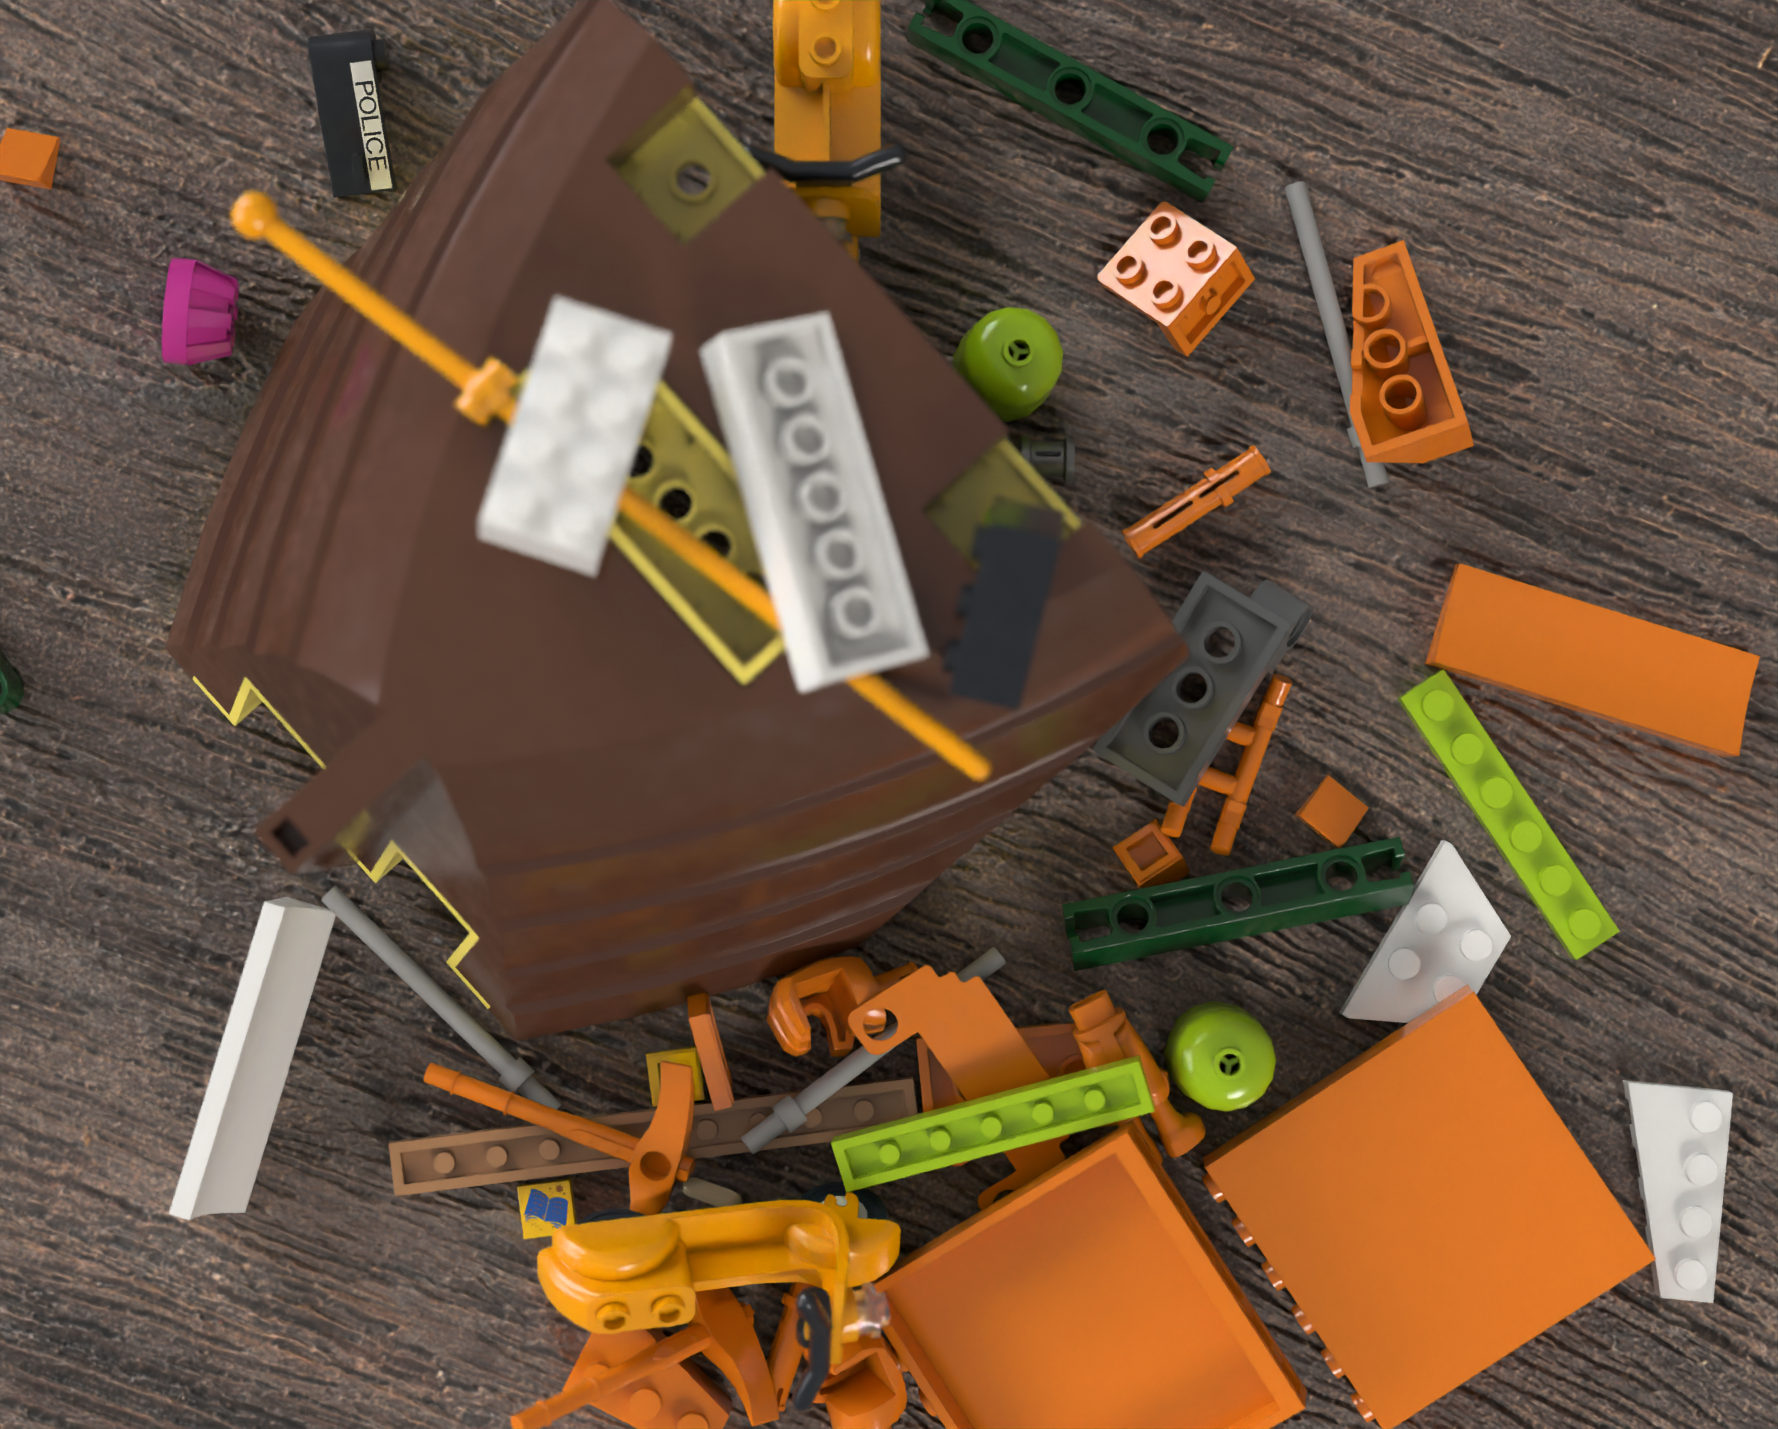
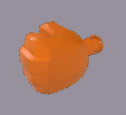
(830, 992)
(865, 1387)

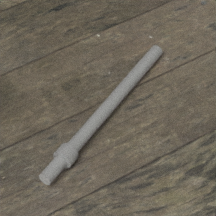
(1329, 312)
(514, 1073)
(791, 1112)

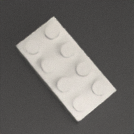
(574, 436)

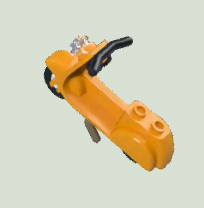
(830, 114)
(643, 1270)

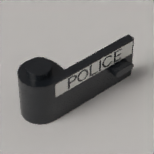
(351, 111)

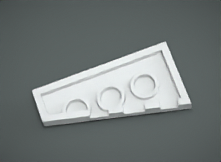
(1682, 1171)

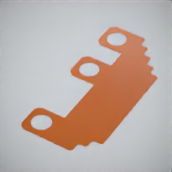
(974, 1047)

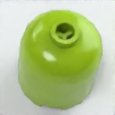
(1004, 384)
(1202, 1040)

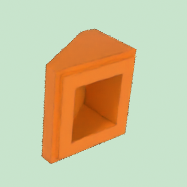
(28, 158)
(1332, 812)
(1151, 857)

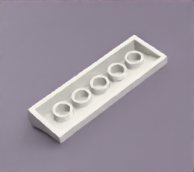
(813, 500)
(253, 1059)

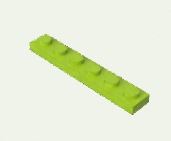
(1508, 814)
(993, 1124)

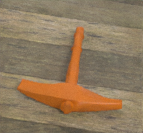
(655, 1159)
(719, 1330)

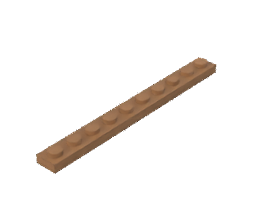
(537, 1152)

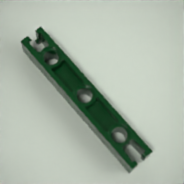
(1106, 114)
(1278, 894)

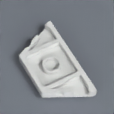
(1432, 947)

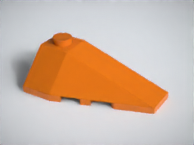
(1400, 377)

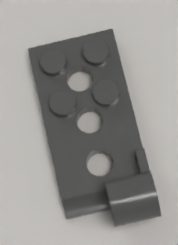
(1262, 631)

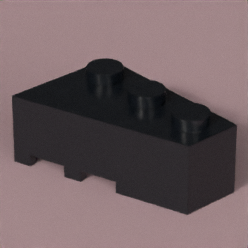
(1004, 603)

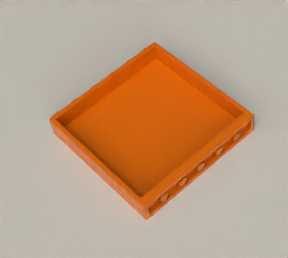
(1425, 1210)
(1086, 1310)

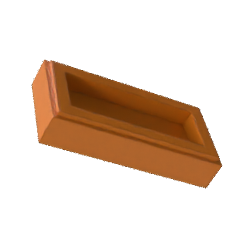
(710, 1051)

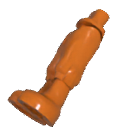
(1107, 1037)

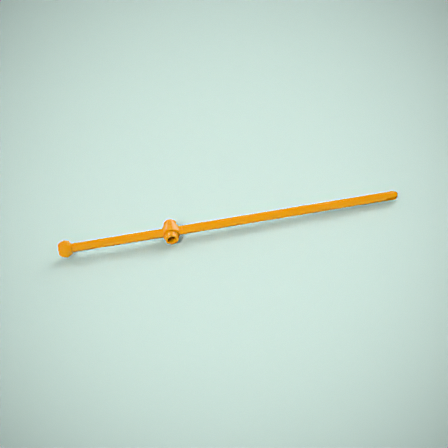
(488, 393)

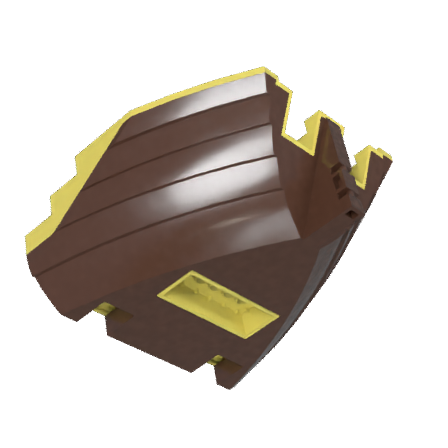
(622, 754)

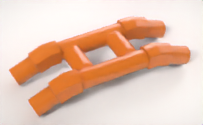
(1236, 786)

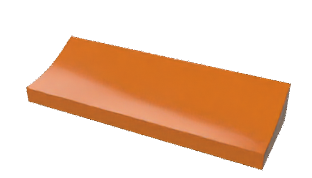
(1594, 660)

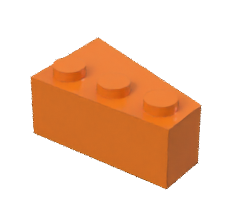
(664, 1400)

